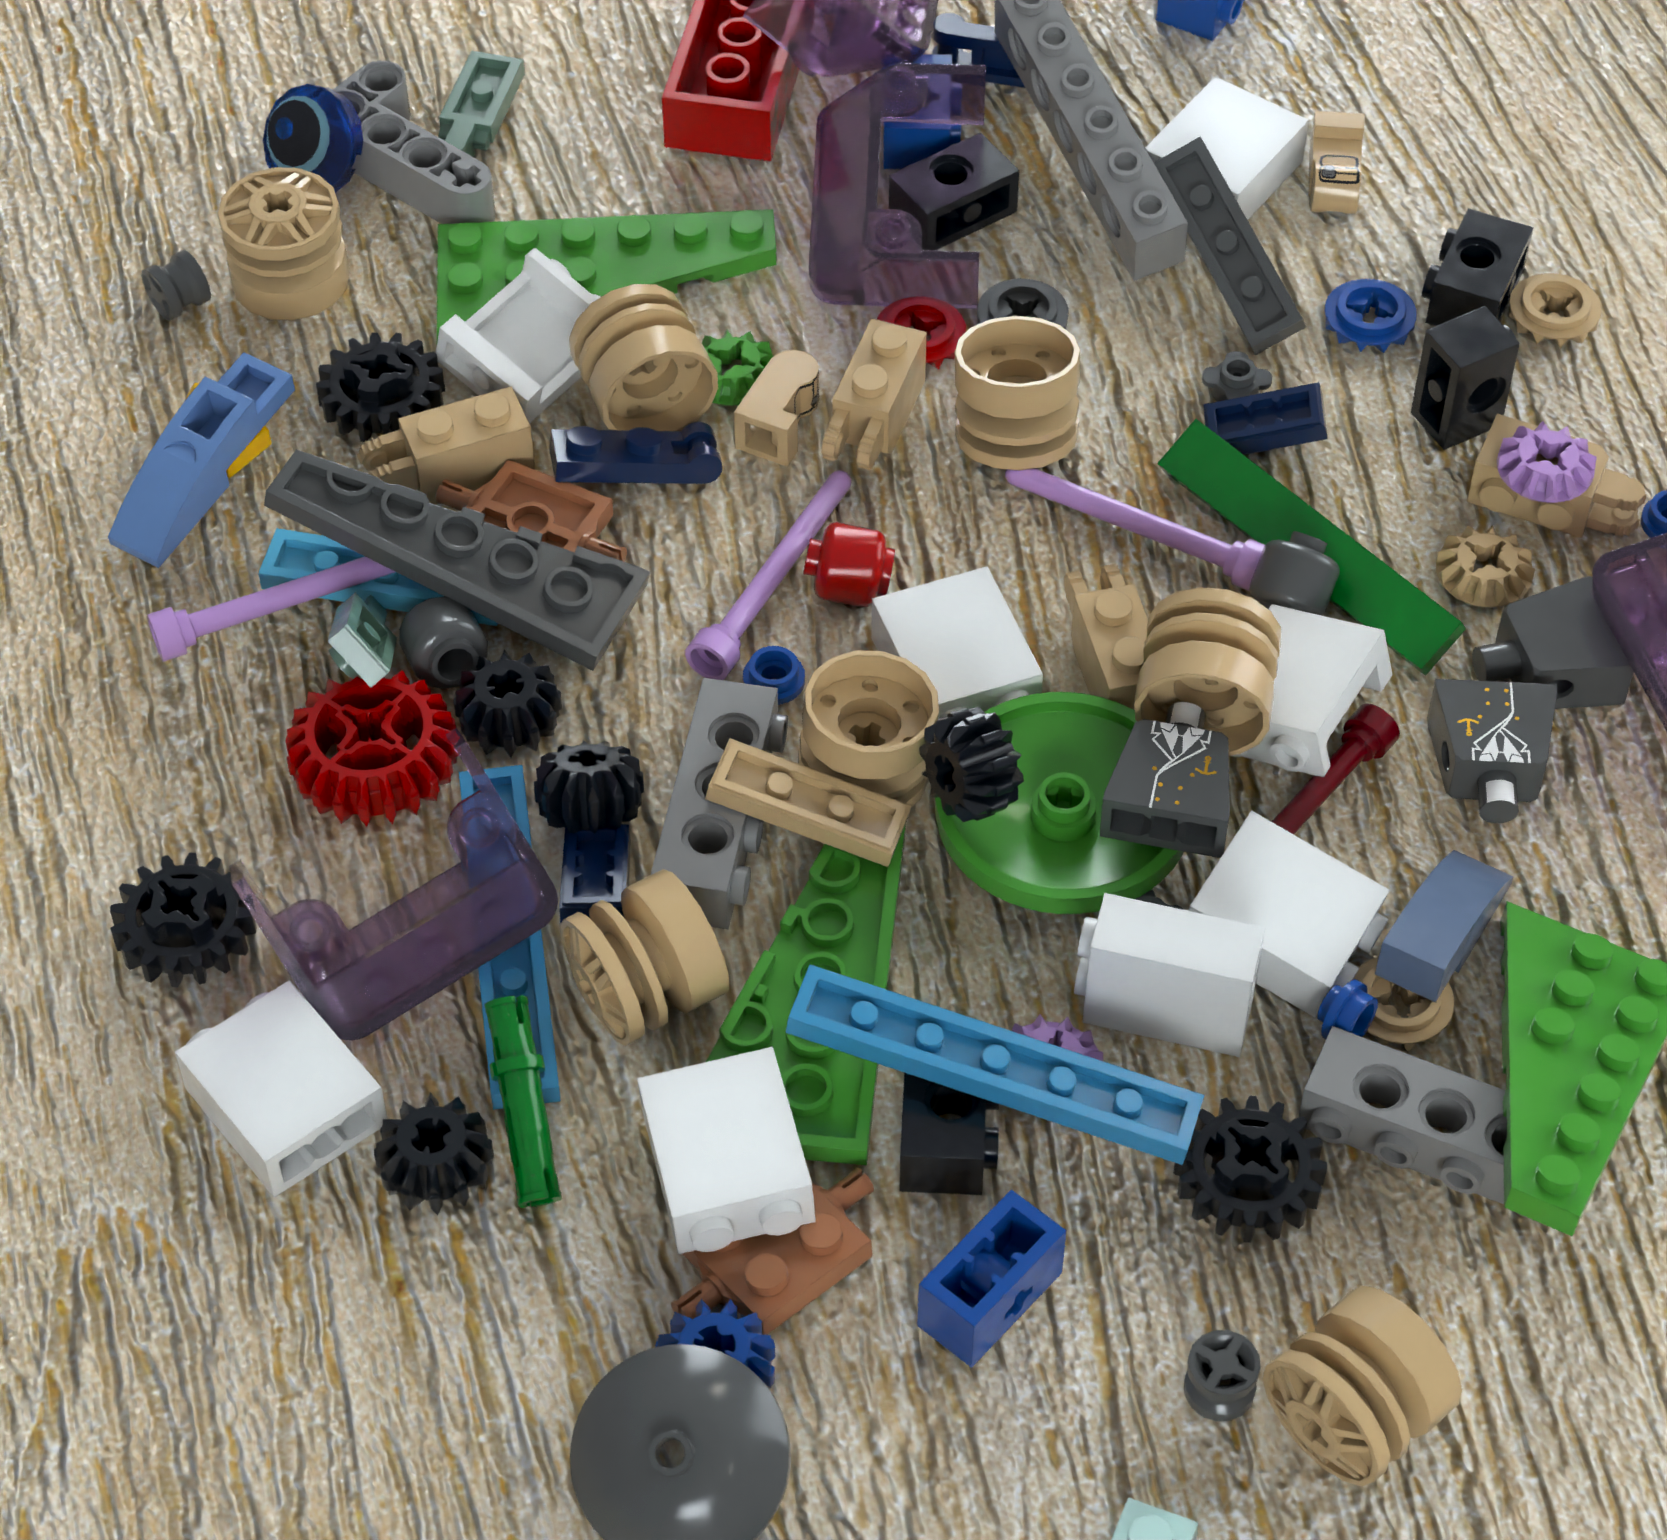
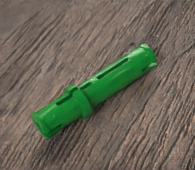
(525, 1116)

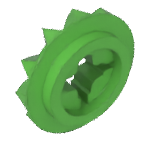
(740, 378)

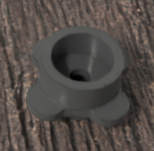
(1236, 377)

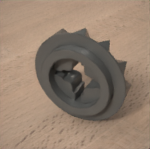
(1023, 298)

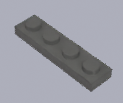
(1230, 247)

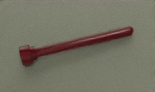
(1366, 736)

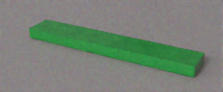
(1269, 511)

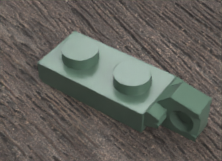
(480, 101)
(362, 640)

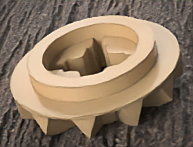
(1555, 293)
(1491, 584)
(1424, 1017)

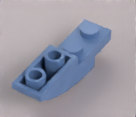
(191, 457)

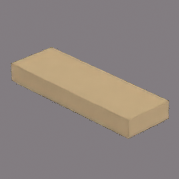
(808, 802)

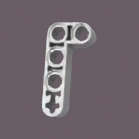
(408, 158)

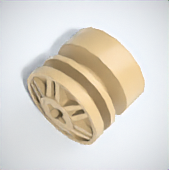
(284, 243)
(643, 360)
(1017, 392)
(1213, 653)
(867, 722)
(648, 954)
(1362, 1385)

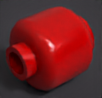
(849, 564)

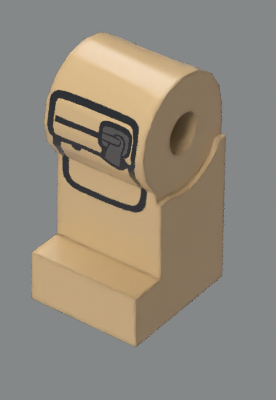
(1335, 161)
(774, 404)

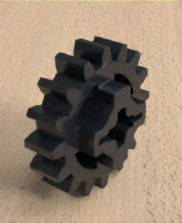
(378, 385)
(181, 920)
(1250, 1169)

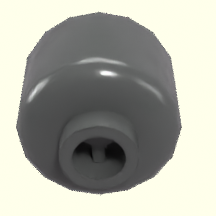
(1295, 574)
(442, 641)

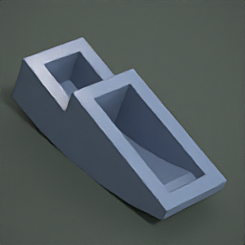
(1441, 924)

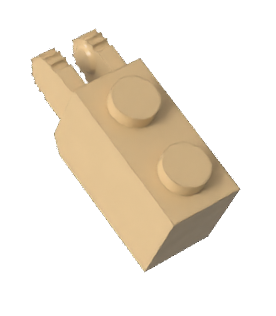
(877, 392)
(453, 442)
(1605, 506)
(1107, 634)

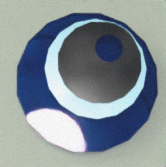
(314, 132)

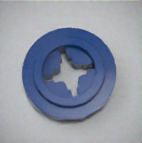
(1352, 300)

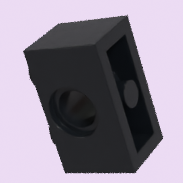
(956, 191)
(1477, 268)
(1464, 376)
(941, 1152)

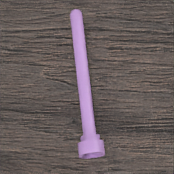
(1236, 559)
(179, 630)
(717, 647)

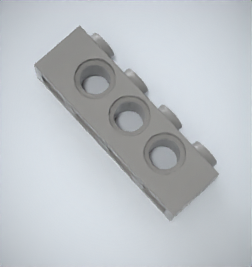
(701, 826)
(1416, 1099)

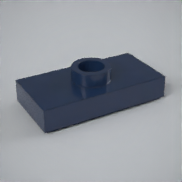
(1269, 419)
(594, 869)

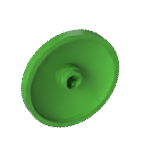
(1048, 843)

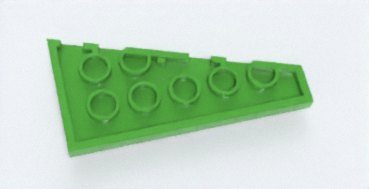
(600, 252)
(845, 927)
(1575, 1055)

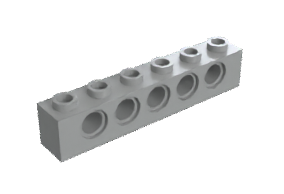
(1093, 134)

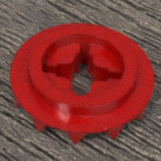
(933, 316)

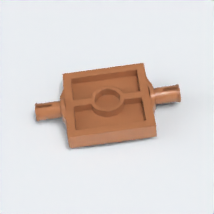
(532, 499)
(788, 1270)

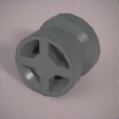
(176, 285)
(1217, 1358)

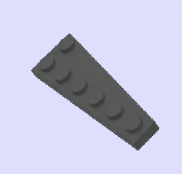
(511, 577)

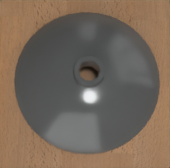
(730, 1436)

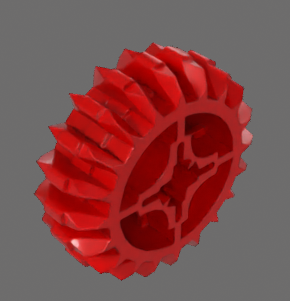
(373, 765)

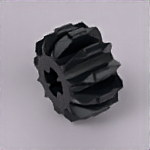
(507, 703)
(971, 764)
(589, 787)
(433, 1153)

